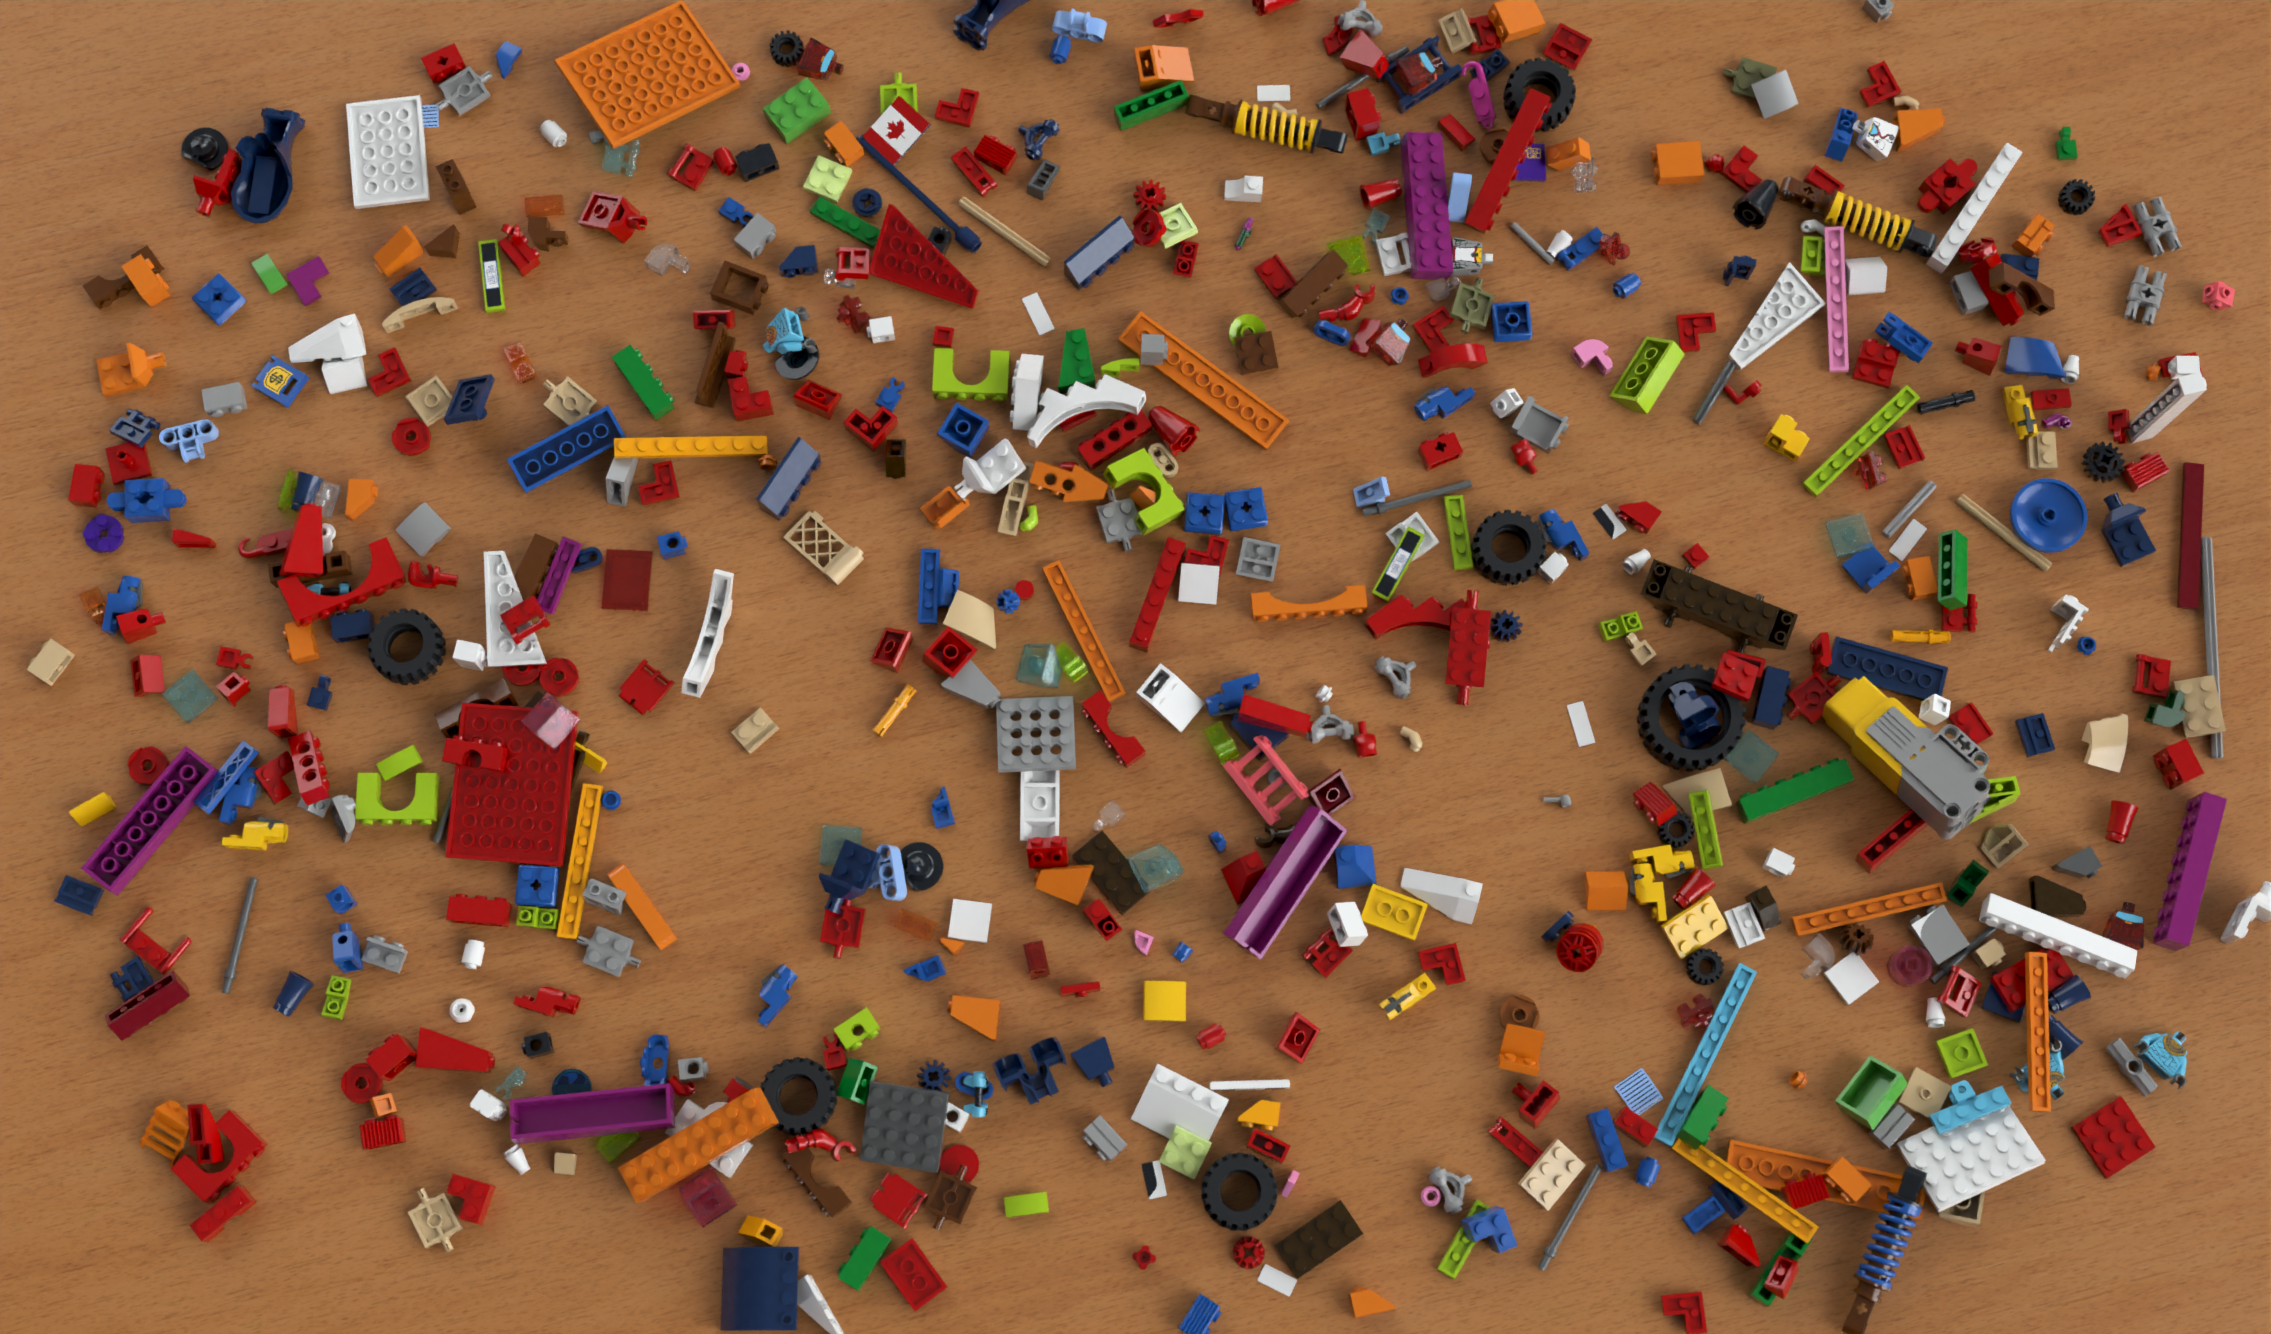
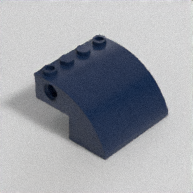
(759, 1288)

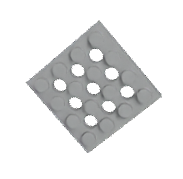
(1025, 708)

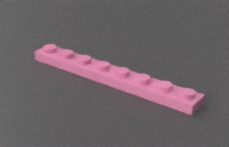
(1836, 299)

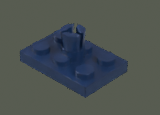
(469, 400)

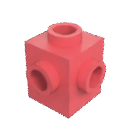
(2218, 295)

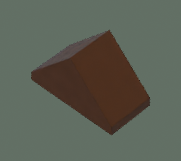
(445, 244)

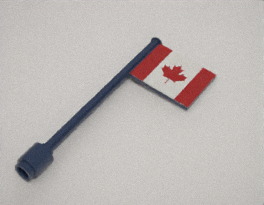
(890, 140)

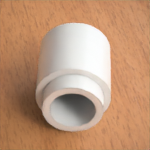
(553, 133)
(473, 954)

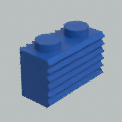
(1200, 1316)

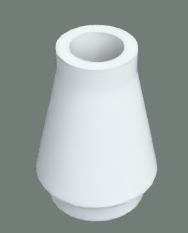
(1559, 243)
(2071, 369)
(1636, 561)
(1934, 1015)
(517, 1159)

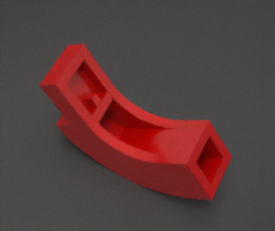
(1454, 356)

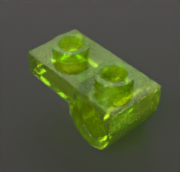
(1070, 662)
(1221, 742)

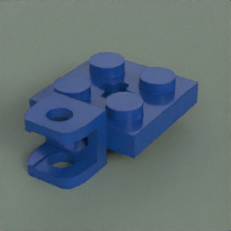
(1904, 337)

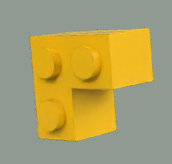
(1785, 439)

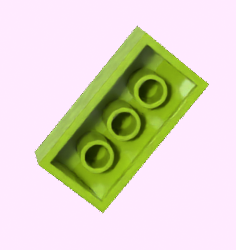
(1647, 374)

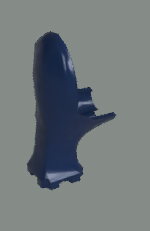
(981, 19)
(266, 167)

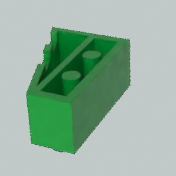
(1076, 361)

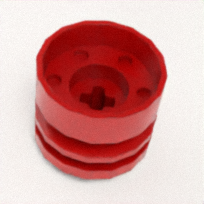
(1584, 938)

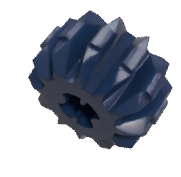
(1501, 631)
(932, 1070)

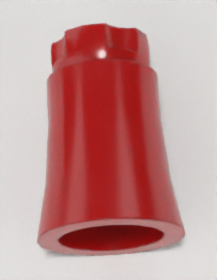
(1380, 192)
(2120, 821)
(1693, 889)

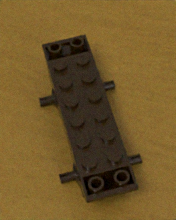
(1719, 607)

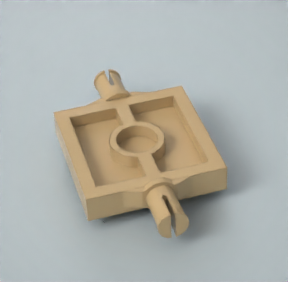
(568, 401)
(435, 1220)

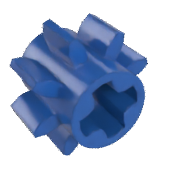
(1008, 601)

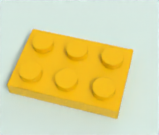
(1393, 912)
(1694, 927)

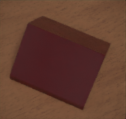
(1331, 793)

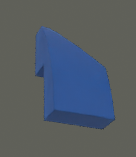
(506, 57)
(941, 810)
(928, 969)

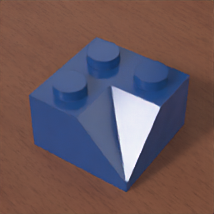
(963, 430)

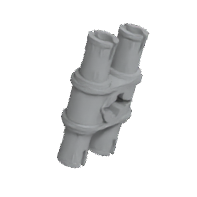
(2163, 220)
(2145, 295)

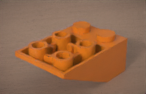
(1162, 65)

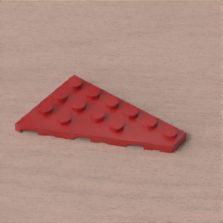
(913, 261)

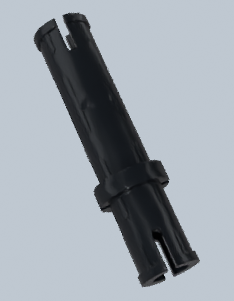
(1953, 400)

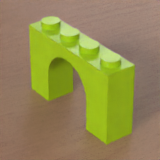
(993, 387)
(1141, 467)
(422, 808)

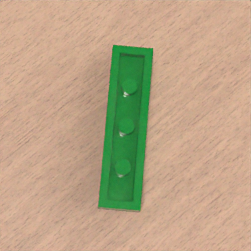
(845, 222)

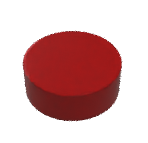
(1024, 589)

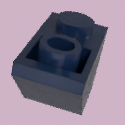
(800, 261)

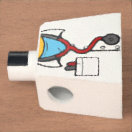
(1875, 137)

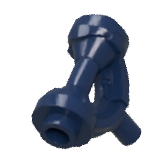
(1034, 149)

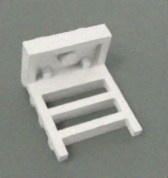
(2071, 611)

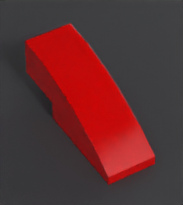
(204, 1134)

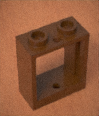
(456, 186)
(717, 292)

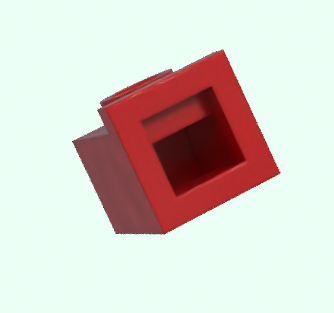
(736, 364)
(234, 688)

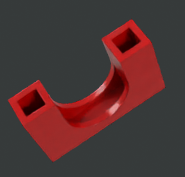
(246, 1146)

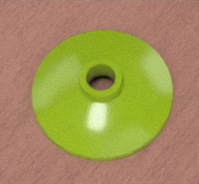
(1245, 322)

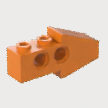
(1086, 485)

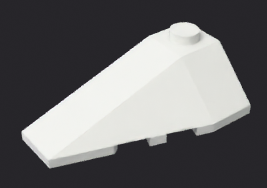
(338, 339)
(1448, 894)
(814, 1304)

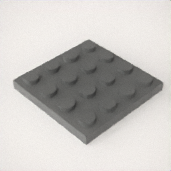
(904, 1126)

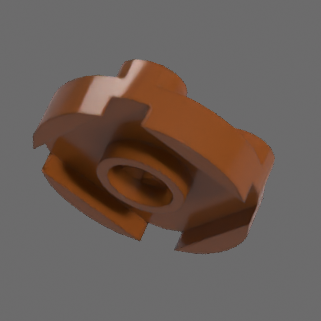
(1488, 141)
(1517, 1003)

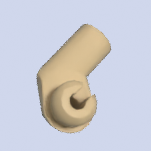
(1905, 100)
(1280, 108)
(1416, 742)

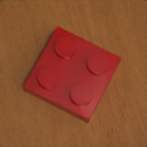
(1735, 677)

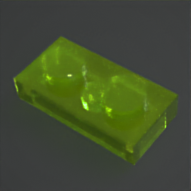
(286, 498)

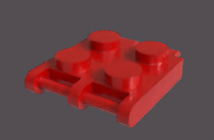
(644, 688)
(897, 1199)

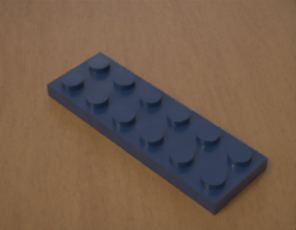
(1886, 669)

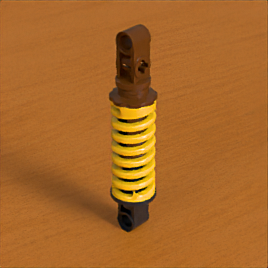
(1244, 119)
(1862, 218)

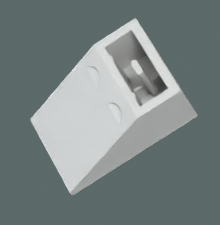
(1169, 698)

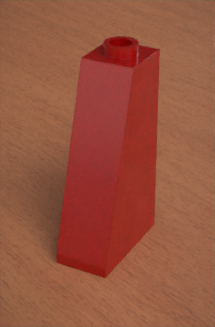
(2007, 306)
(305, 544)
(1274, 716)
(449, 1054)

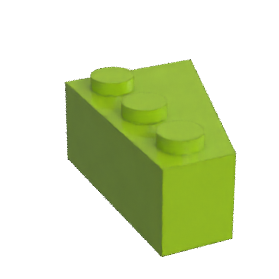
(2002, 792)

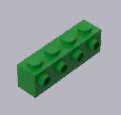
(1151, 105)
(643, 383)
(1952, 569)

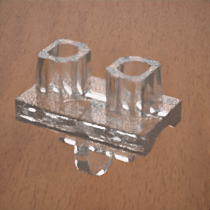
(1584, 176)
(327, 497)

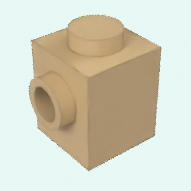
(1989, 954)

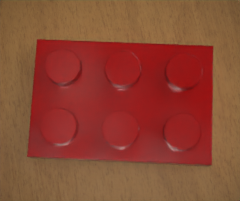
(913, 1274)

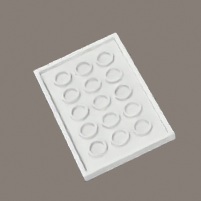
(387, 152)
(1971, 1157)

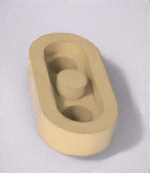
(1163, 460)

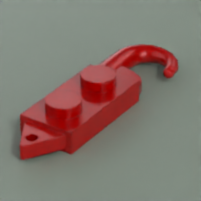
(267, 544)

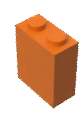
(1516, 19)
(1677, 163)

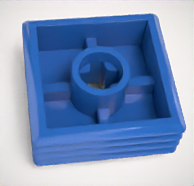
(218, 310)
(1519, 313)
(1240, 519)
(1196, 521)
(545, 895)

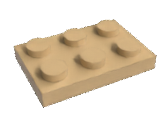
(2201, 706)
(1551, 1174)

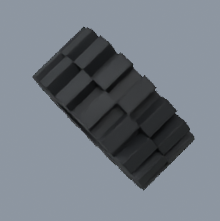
(782, 39)
(2071, 205)
(1681, 840)
(1715, 961)

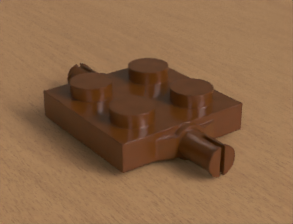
(950, 1197)

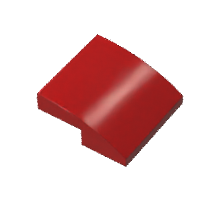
(1567, 46)

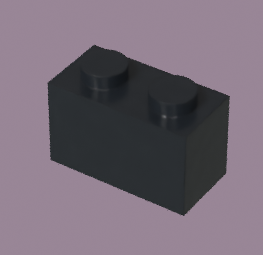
(757, 162)

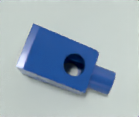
(347, 949)

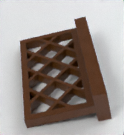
(714, 367)

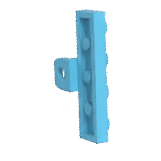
(1968, 1106)

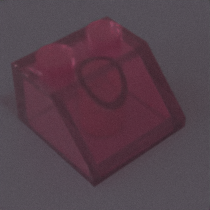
(550, 720)
(707, 1196)

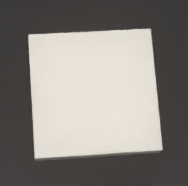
(1198, 583)
(970, 920)
(1851, 978)

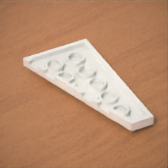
(1781, 312)
(500, 596)

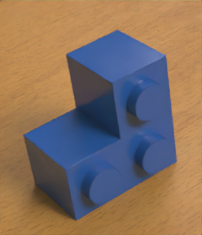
(1493, 1225)

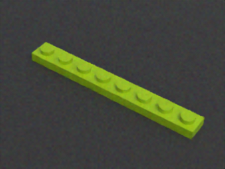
(1861, 441)

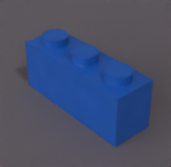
(1606, 1140)

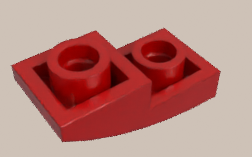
(1185, 259)

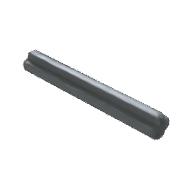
(1714, 392)

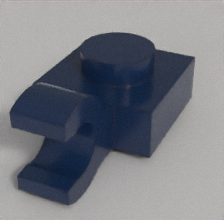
(320, 697)

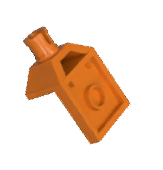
(128, 370)

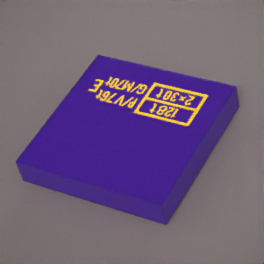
(1534, 165)

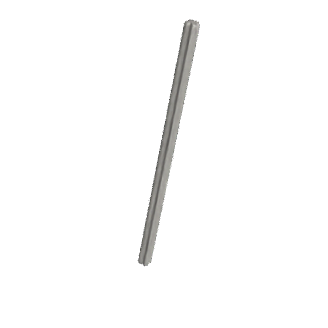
(2211, 630)

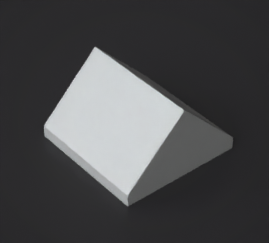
(1865, 275)
(344, 374)

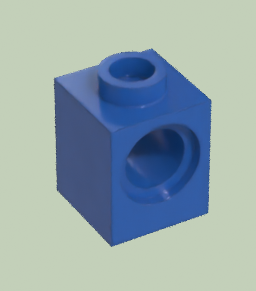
(665, 540)
(341, 899)

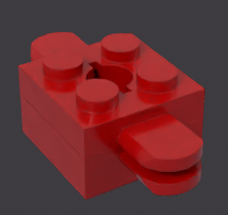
(1947, 186)

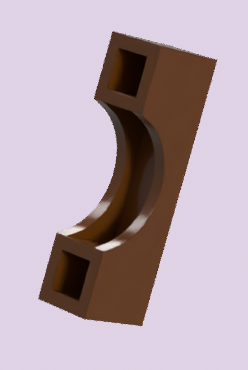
(106, 291)
(2036, 295)
(334, 565)
(495, 694)
(832, 1199)

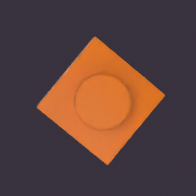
(383, 1105)

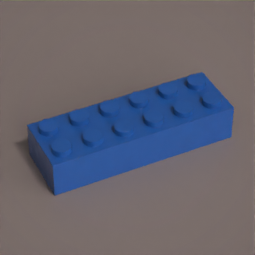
(566, 449)

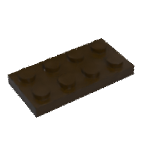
(1111, 872)
(1318, 1239)

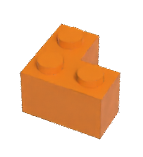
(148, 284)

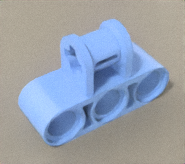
(1079, 25)
(1459, 196)
(193, 446)
(881, 874)

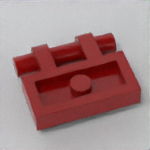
(1953, 619)
(1331, 957)

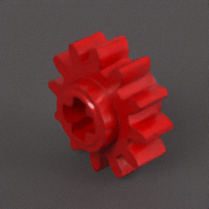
(1147, 190)

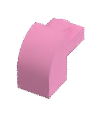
(1593, 351)

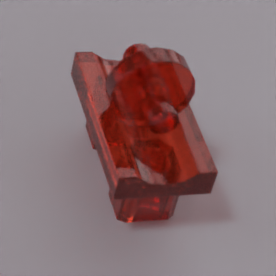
(1613, 248)
(850, 315)
(1869, 470)
(1697, 1015)

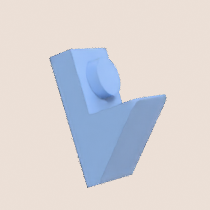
(1371, 492)

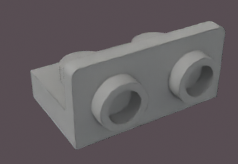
(604, 896)
(384, 954)

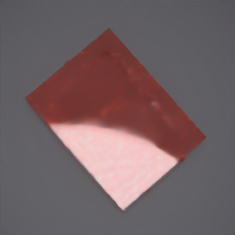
(627, 580)

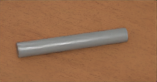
(1532, 243)

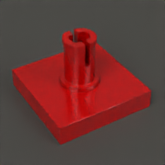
(128, 462)

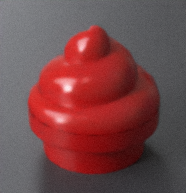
(1715, 163)

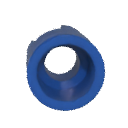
(1182, 952)

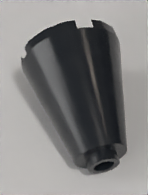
(1756, 205)

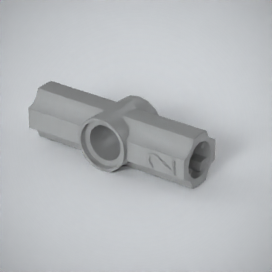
(2139, 1077)

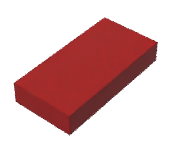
(1821, 179)

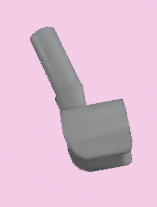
(1564, 800)

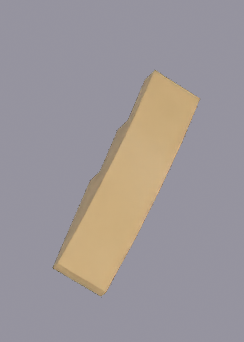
(1015, 502)

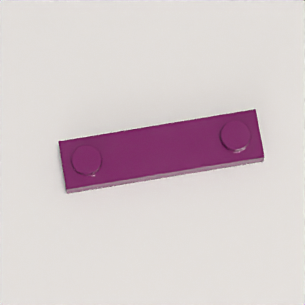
(558, 574)

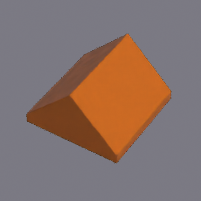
(1606, 890)

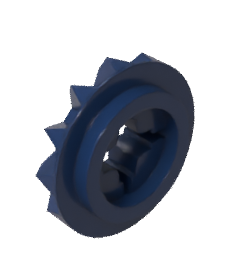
(862, 196)

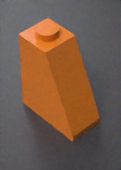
(1916, 126)
(398, 252)
(1064, 882)
(977, 1014)

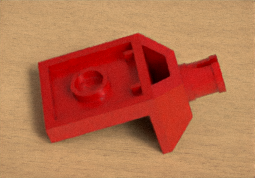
(218, 191)
(613, 215)

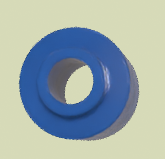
(1060, 49)
(1626, 285)
(1647, 1171)

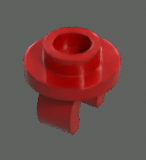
(513, 232)

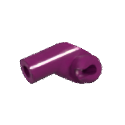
(2057, 420)

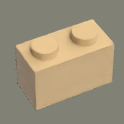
(50, 662)

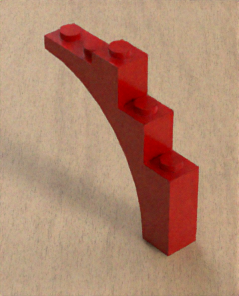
(1401, 614)

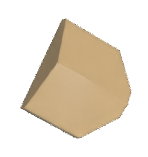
(2002, 844)

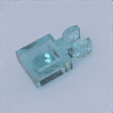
(1376, 223)

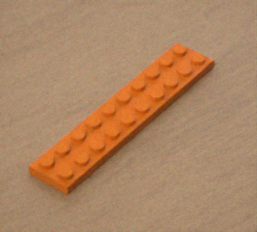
(1209, 384)
(1774, 1167)

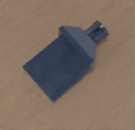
(2125, 531)
(849, 875)

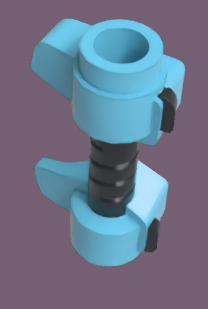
(342, 589)
(979, 1082)

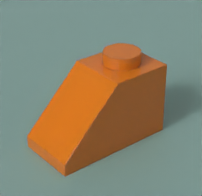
(360, 497)
(1367, 1302)

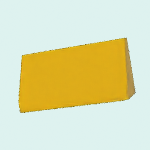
(592, 759)
(92, 809)

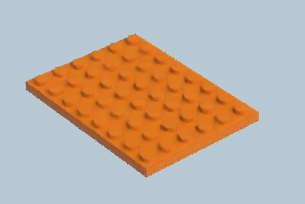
(647, 74)

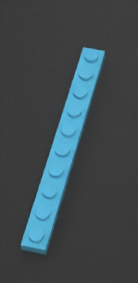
(1705, 1054)

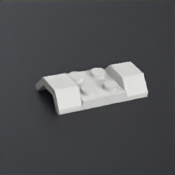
(1039, 804)

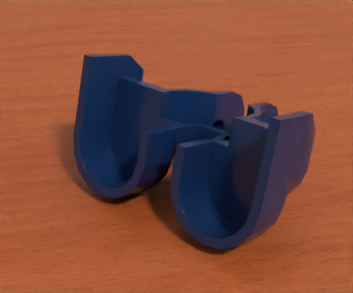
(1695, 714)
(1040, 1084)

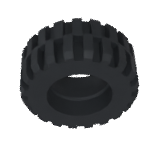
(1542, 73)
(1522, 528)
(393, 626)
(825, 1090)
(1266, 1186)

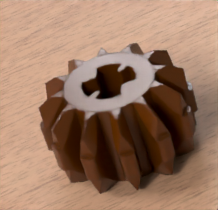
(1856, 939)

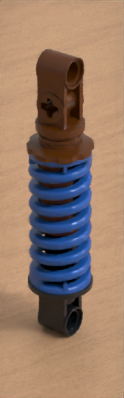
(1876, 1273)

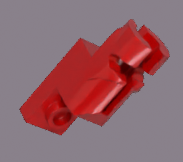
(549, 1001)

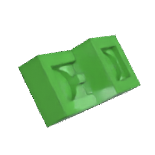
(269, 273)

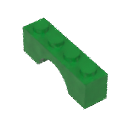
(1790, 1248)

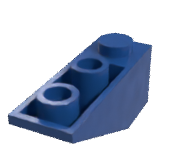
(1841, 134)

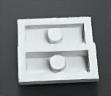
(1416, 522)

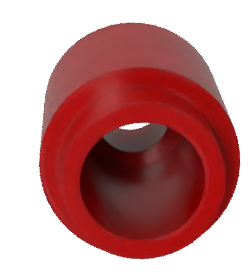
(725, 161)
(1211, 1036)

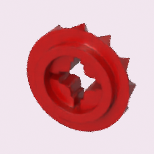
(1238, 1252)

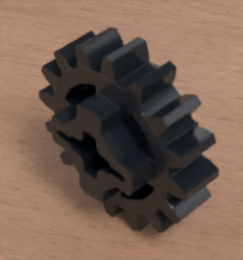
(2103, 470)

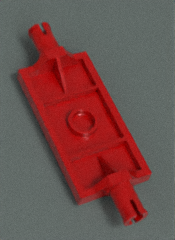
(1468, 647)

